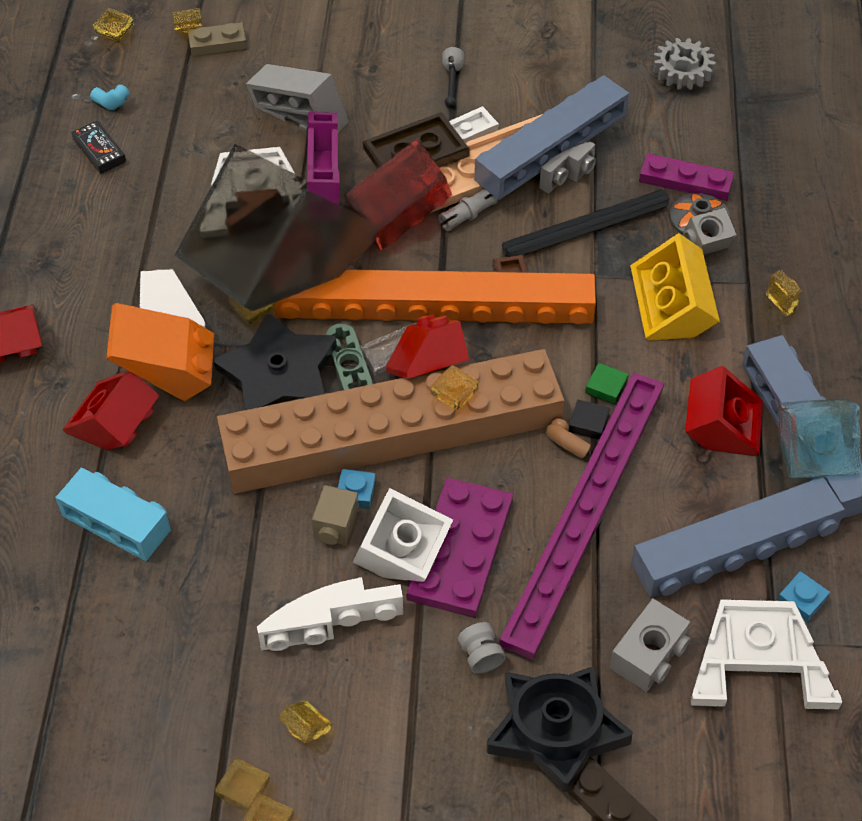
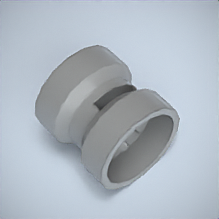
(481, 647)

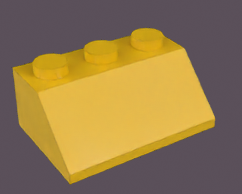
(674, 291)

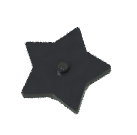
(277, 364)
(557, 724)

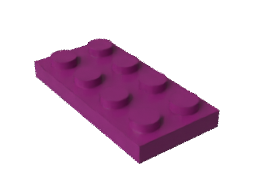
(468, 550)

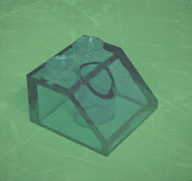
(820, 437)

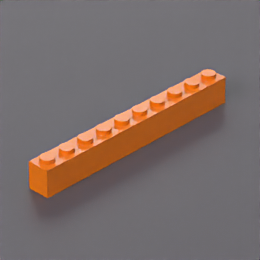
(453, 294)

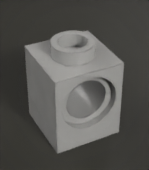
(717, 224)

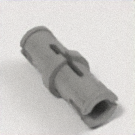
(466, 209)

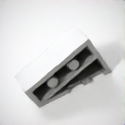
(294, 93)

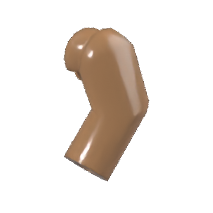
(559, 434)

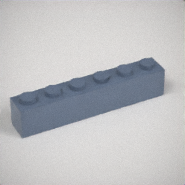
(557, 130)
(781, 378)
(737, 537)

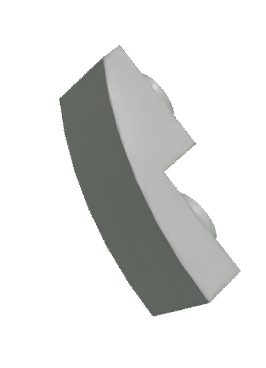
(568, 164)

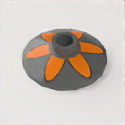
(691, 206)

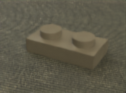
(217, 39)

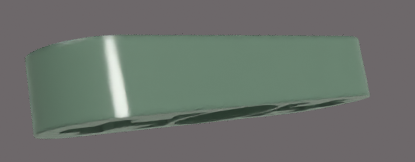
(351, 352)

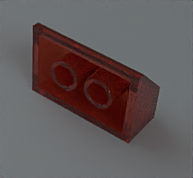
(400, 193)

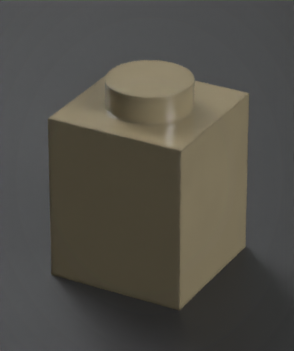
(335, 515)

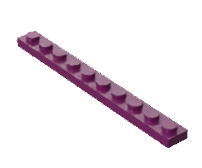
(581, 518)

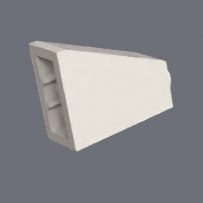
(164, 293)

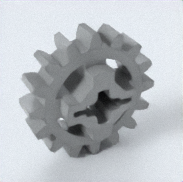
(684, 63)

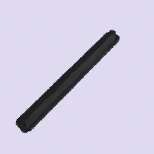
(585, 224)

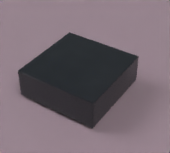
(589, 419)

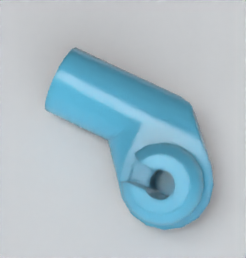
(110, 100)

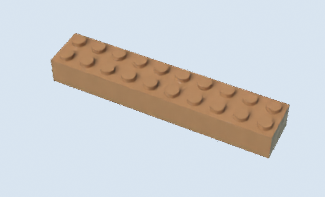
(386, 422)

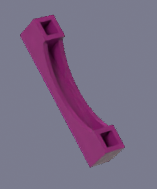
(323, 155)

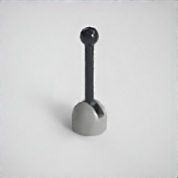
(452, 66)

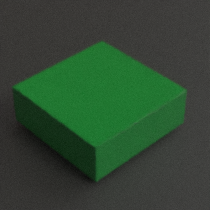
(606, 383)

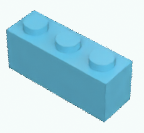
(114, 513)

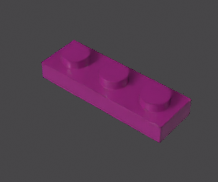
(686, 176)

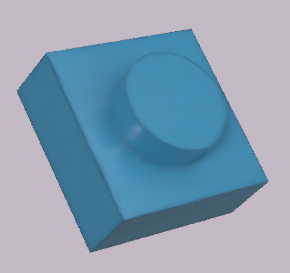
(359, 482)
(806, 594)

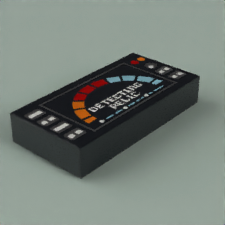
(98, 147)

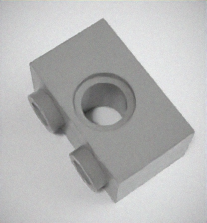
(654, 626)

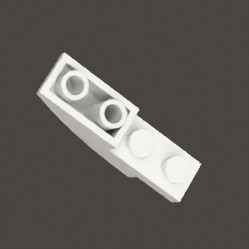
(313, 614)

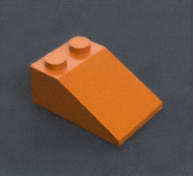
(161, 349)

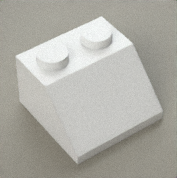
(403, 539)

